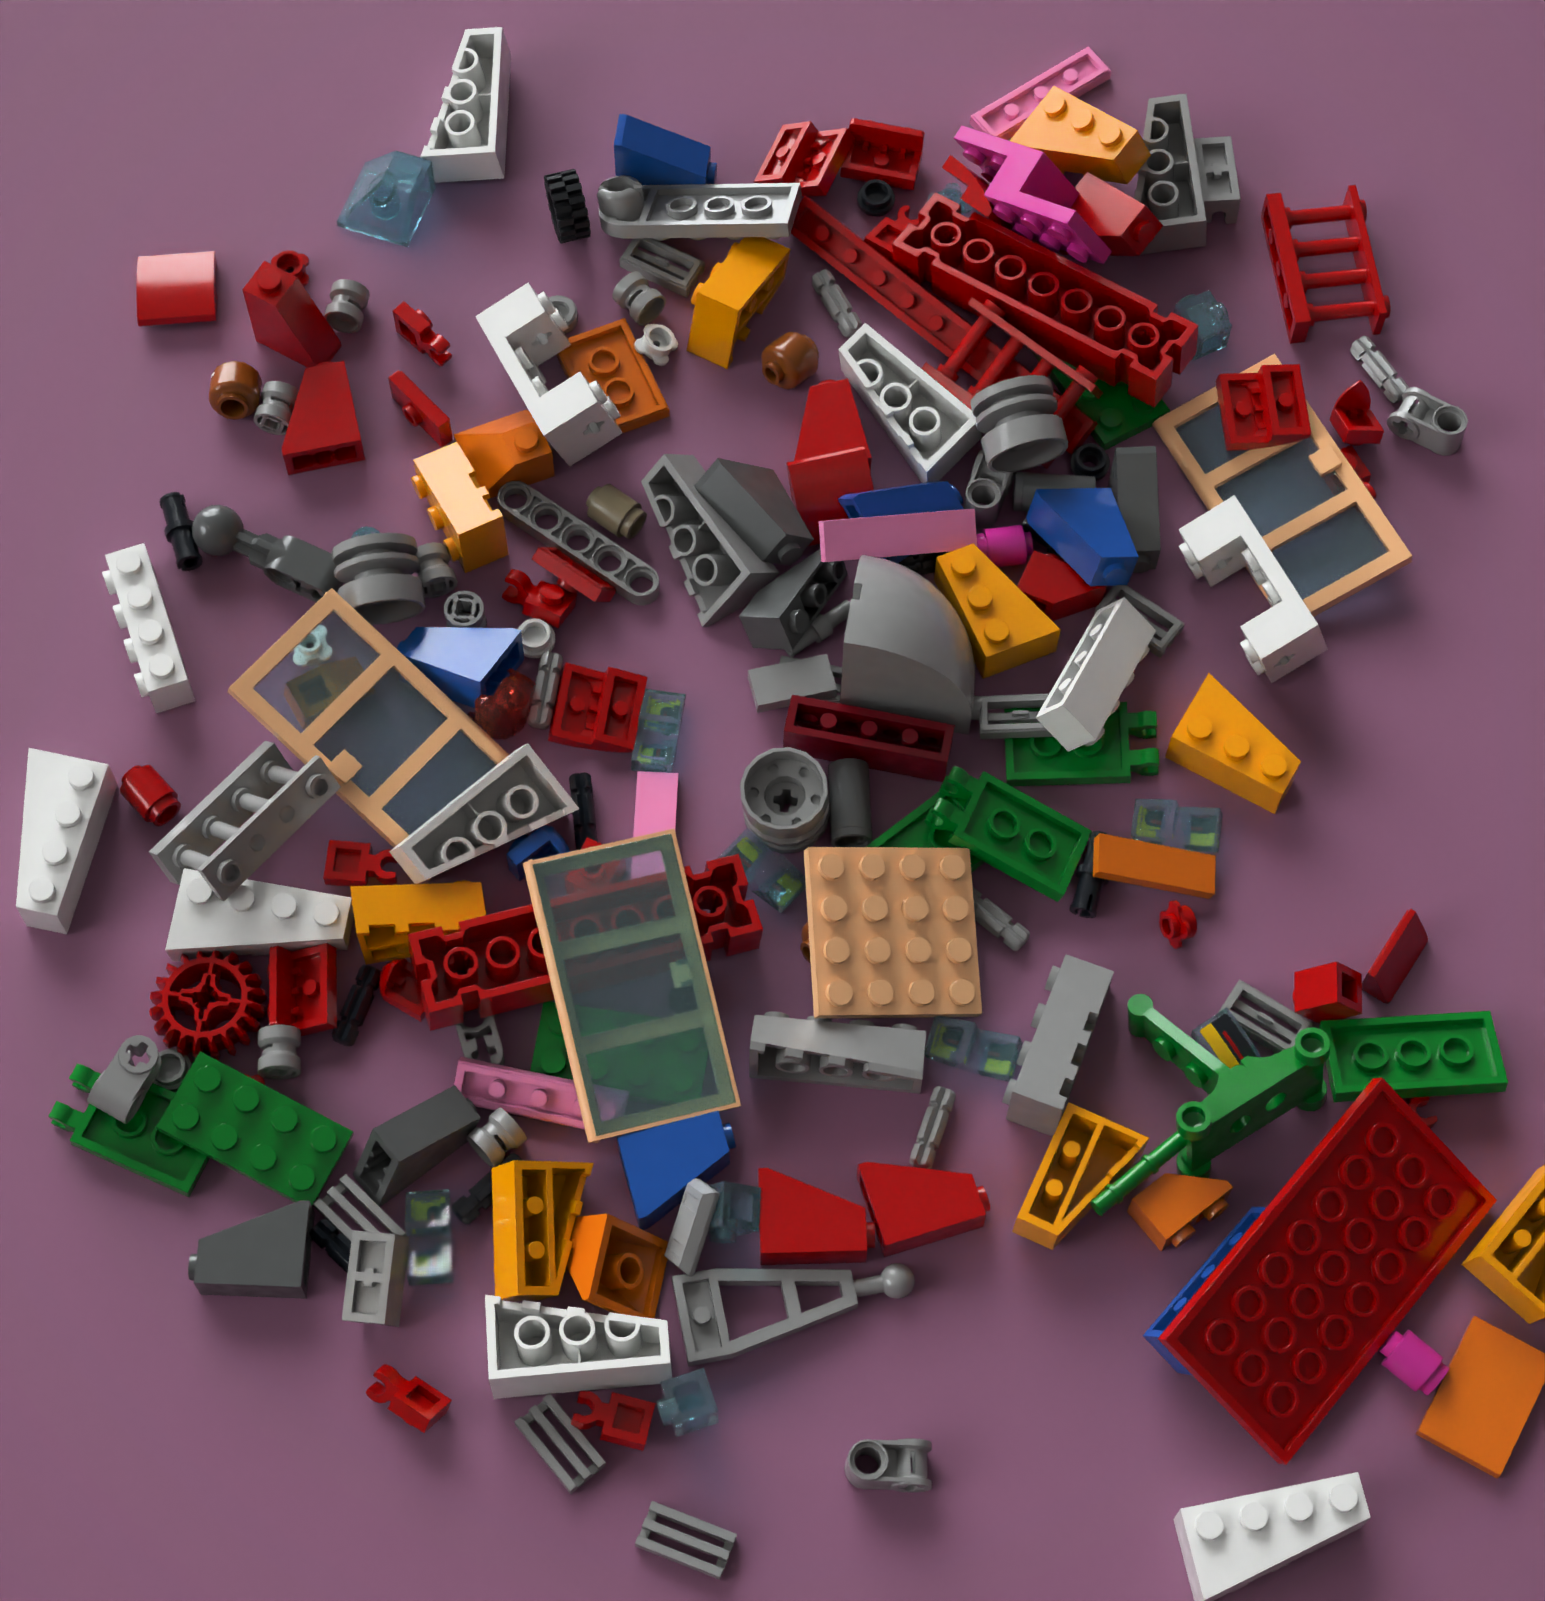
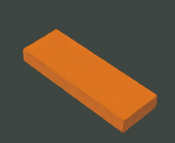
(1154, 866)

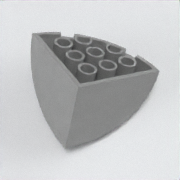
(907, 648)

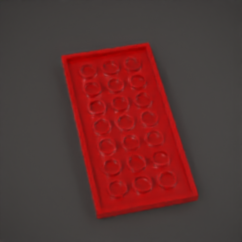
(1328, 1271)

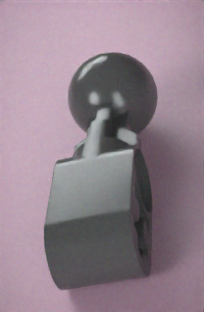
(284, 561)

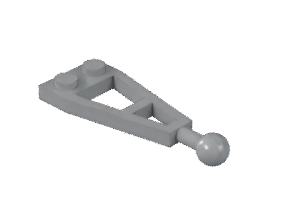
(704, 1318)

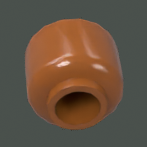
(790, 359)
(235, 390)

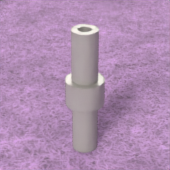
(822, 627)

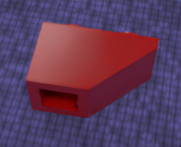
(1057, 587)

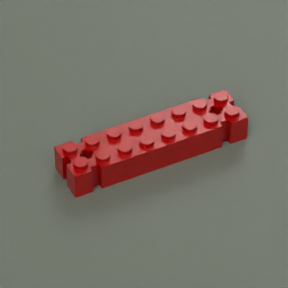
(1047, 298)
(507, 961)

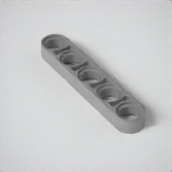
(570, 526)

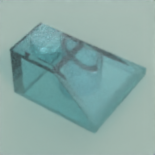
(389, 197)

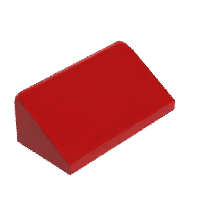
(1396, 958)

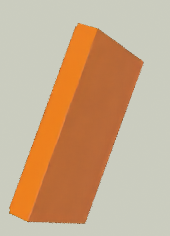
(623, 373)
(1484, 1397)

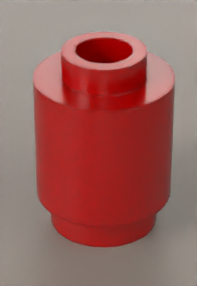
(150, 795)

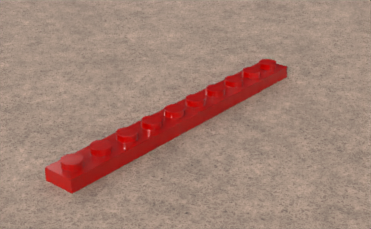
(911, 301)

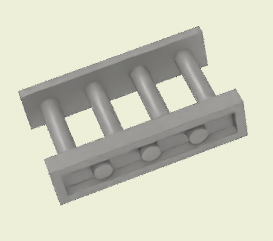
(230, 805)

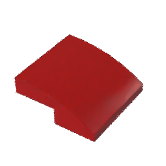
(806, 157)
(975, 192)
(176, 288)
(1263, 407)
(822, 480)
(597, 709)

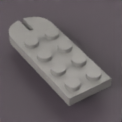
(697, 210)

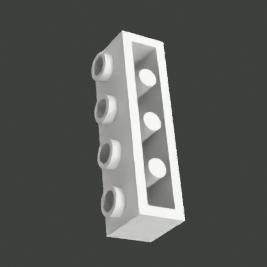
(150, 629)
(1096, 675)

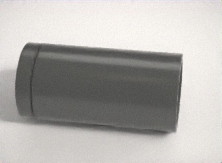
(1027, 483)
(849, 803)

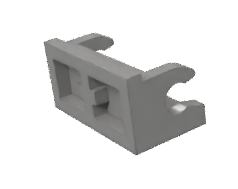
(1218, 177)
(375, 1278)

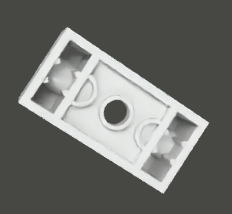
(528, 332)
(1228, 541)

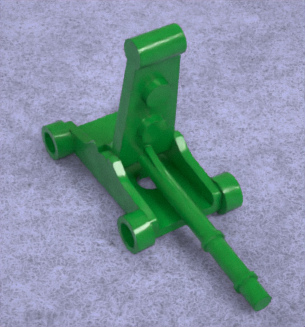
(1237, 1102)

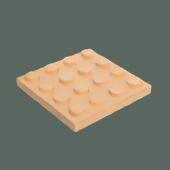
(892, 932)

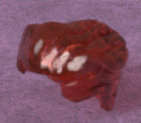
(506, 710)

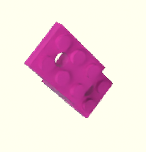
(1032, 195)

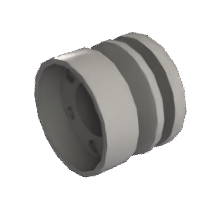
(1019, 423)
(380, 576)
(779, 779)

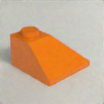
(507, 451)
(617, 1265)

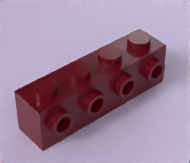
(880, 738)

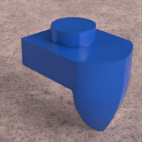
(540, 844)

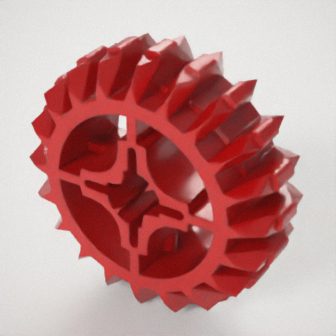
(175, 996)

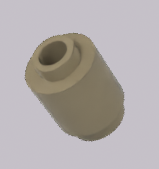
(615, 511)

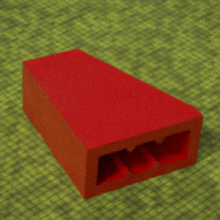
(1115, 217)
(288, 318)
(830, 421)
(323, 422)
(919, 1204)
(809, 1224)

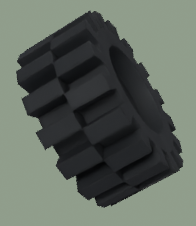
(567, 206)

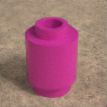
(1006, 545)
(1413, 1362)

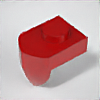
(1353, 417)
(400, 988)

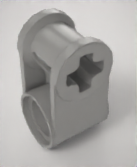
(1427, 422)
(987, 488)
(122, 1085)
(893, 1465)

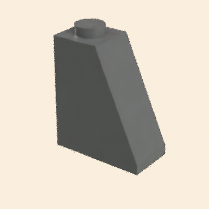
(1136, 492)
(756, 509)
(414, 1143)
(258, 1256)

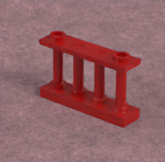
(1293, 284)
(992, 314)

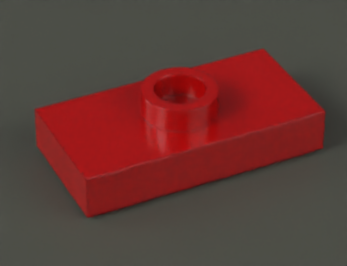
(420, 408)
(573, 575)

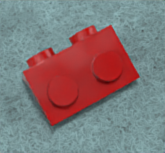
(884, 153)
(303, 988)

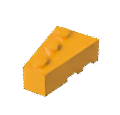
(732, 296)
(1232, 748)
(1513, 1252)

